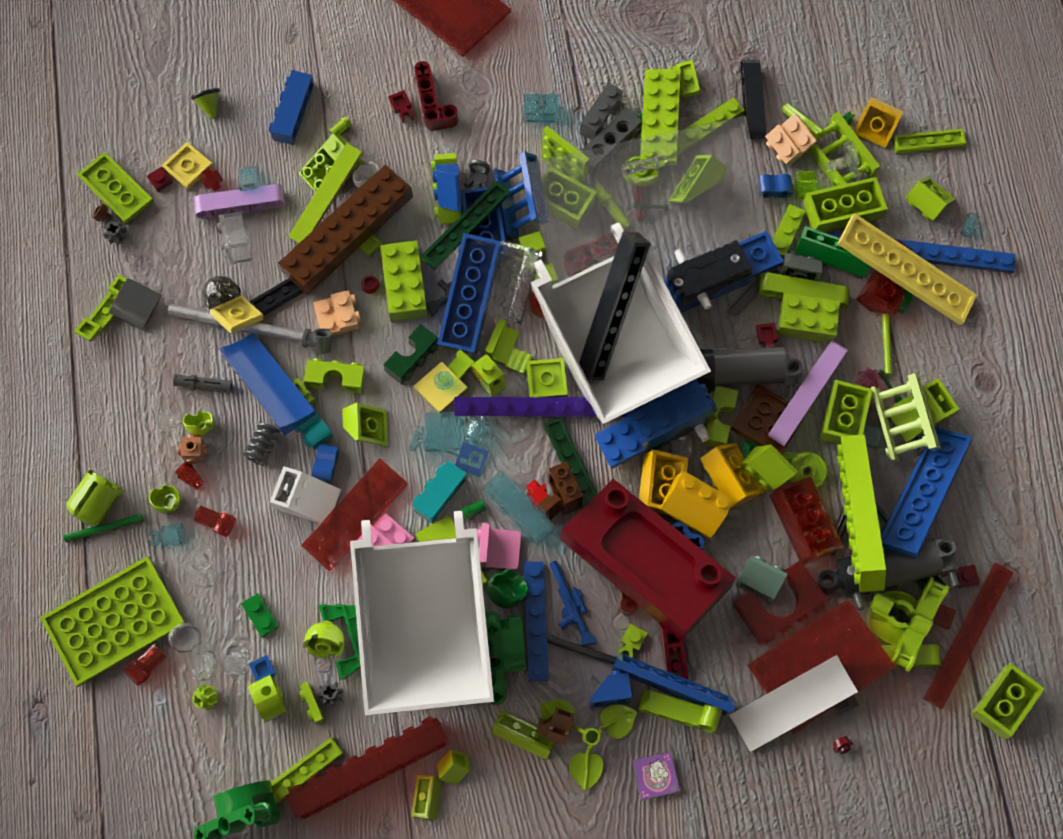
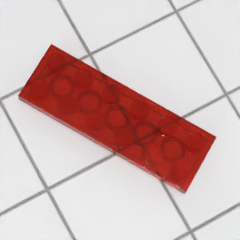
(343, 524)

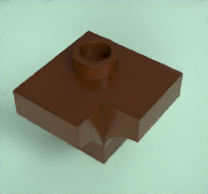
(557, 726)

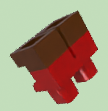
(547, 505)

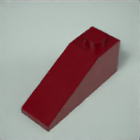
(673, 653)

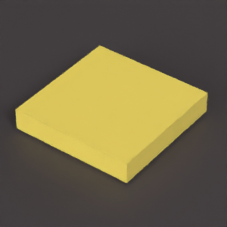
(187, 165)
(236, 314)
(436, 397)

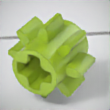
(205, 697)

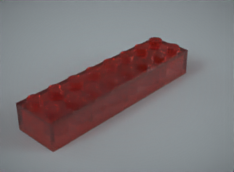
(366, 769)

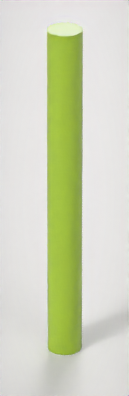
(886, 344)

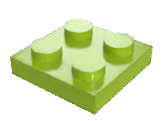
(546, 378)

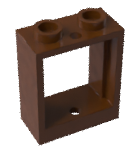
(564, 483)

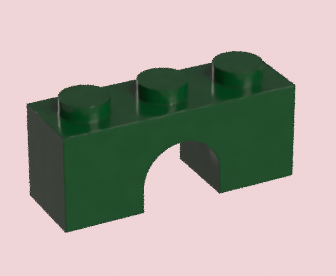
(403, 367)

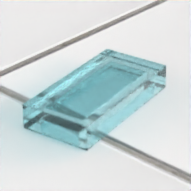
(248, 178)

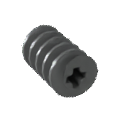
(260, 443)

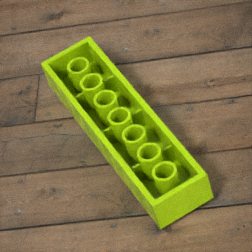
(861, 514)

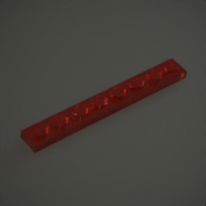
(968, 636)

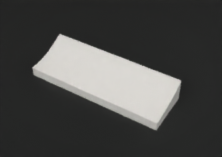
(793, 703)

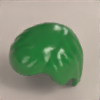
(507, 589)

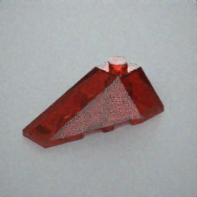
(882, 293)

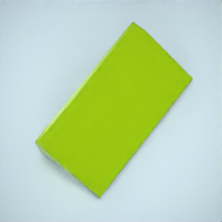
(426, 797)

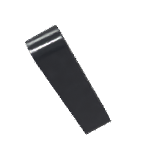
(753, 98)

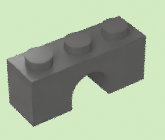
(605, 104)

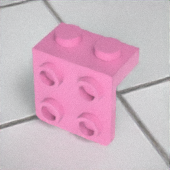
(498, 548)

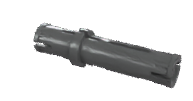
(202, 383)

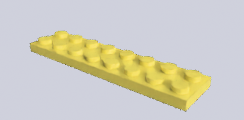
(907, 269)

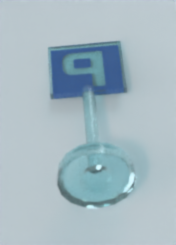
(469, 458)

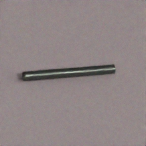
(581, 649)

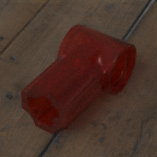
(219, 522)
(140, 669)

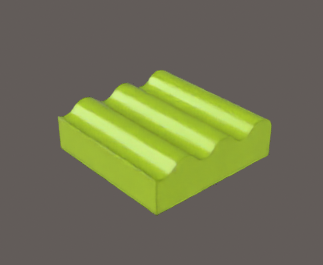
(517, 361)

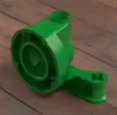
(505, 650)
(241, 806)

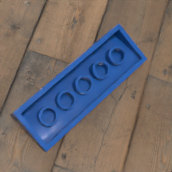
(268, 383)
(673, 684)

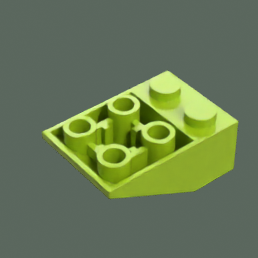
(322, 161)
(940, 405)

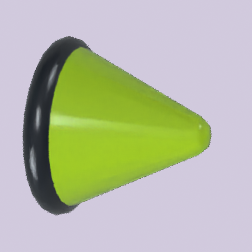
(207, 101)

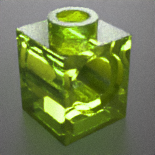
(805, 182)

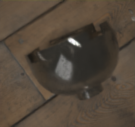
(219, 290)

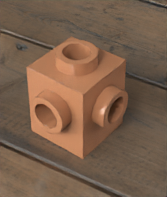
(198, 450)

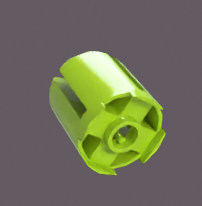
(93, 499)

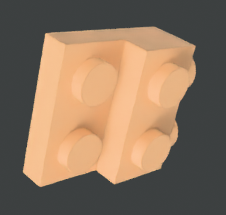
(791, 140)
(337, 313)

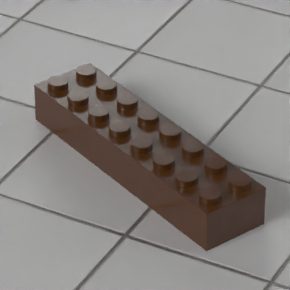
(346, 229)

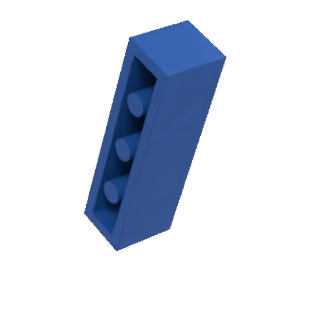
(292, 107)

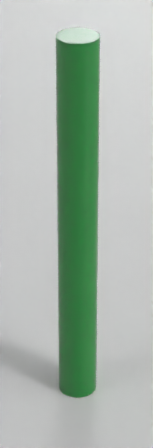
(103, 528)

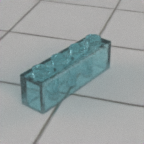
(518, 508)

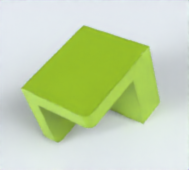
(461, 364)
(453, 767)

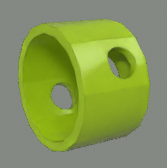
(268, 698)

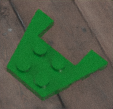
(333, 612)

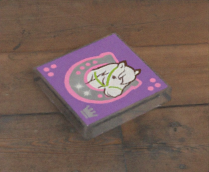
(655, 776)

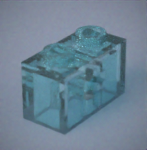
(541, 107)

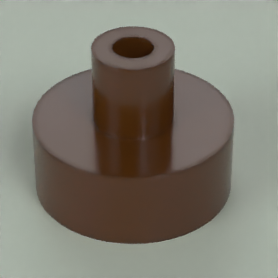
(101, 212)

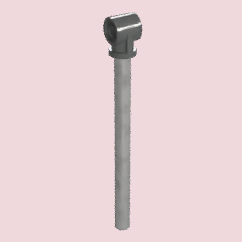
(319, 339)

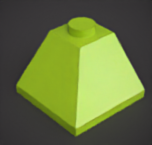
(366, 423)

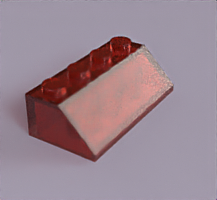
(806, 520)

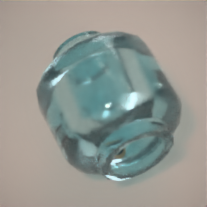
(477, 431)

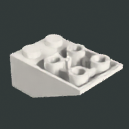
(304, 495)

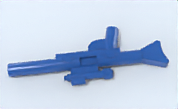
(570, 612)

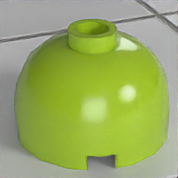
(324, 640)

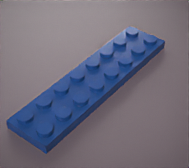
(925, 494)

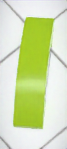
(100, 319)

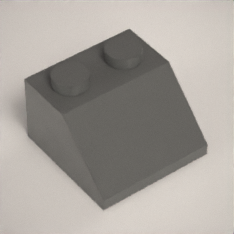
(801, 267)

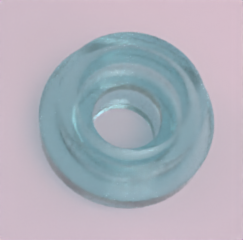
(443, 375)

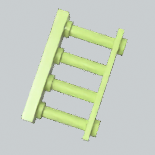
(924, 422)

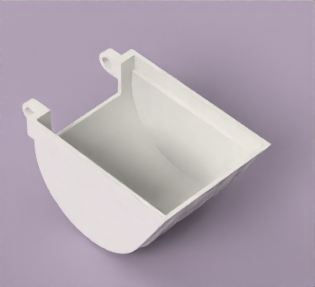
(653, 347)
(421, 622)

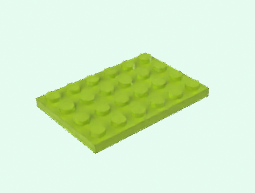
(112, 621)

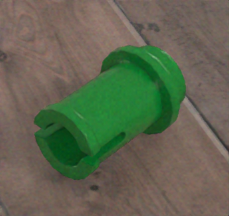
(473, 509)

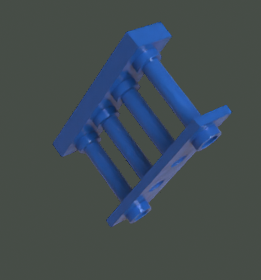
(508, 208)

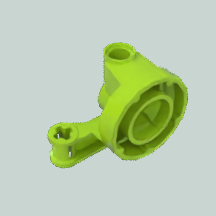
(919, 615)

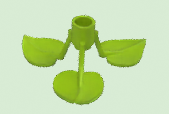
(618, 723)

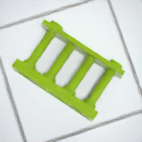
(846, 134)

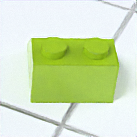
(929, 198)
(768, 467)

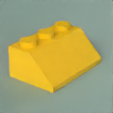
(728, 474)
(657, 476)
(696, 504)

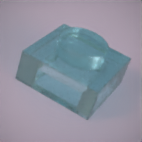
(872, 436)

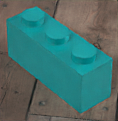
(439, 491)

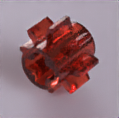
(211, 179)

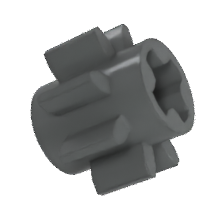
(114, 237)
(325, 690)

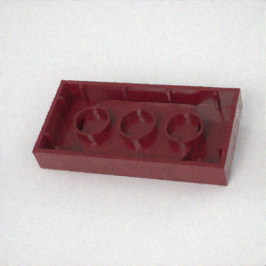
(647, 559)

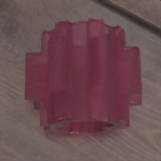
(871, 375)

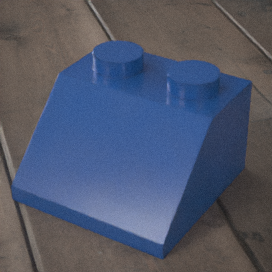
(447, 186)
(612, 691)

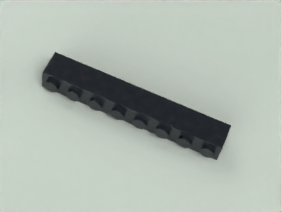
(614, 305)

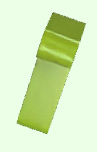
(680, 711)

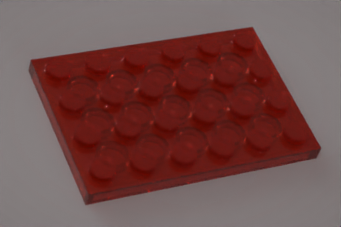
(834, 633)

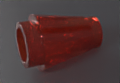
(189, 475)

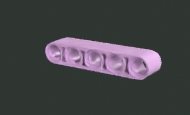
(234, 201)

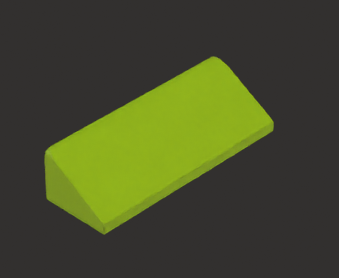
(522, 735)

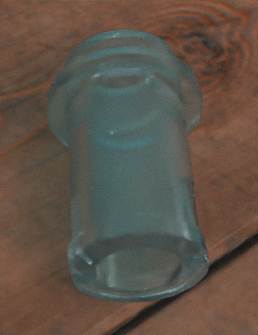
(968, 228)

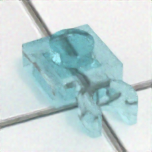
(170, 535)

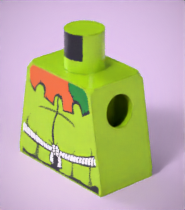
(486, 374)

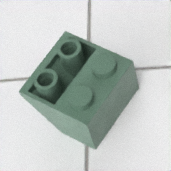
(761, 578)

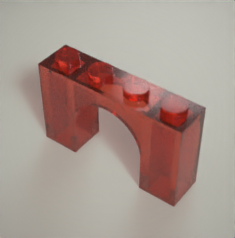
(763, 624)

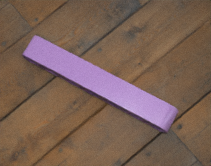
(807, 393)

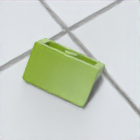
(501, 342)

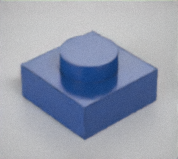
(262, 667)

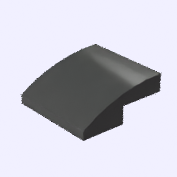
(135, 303)

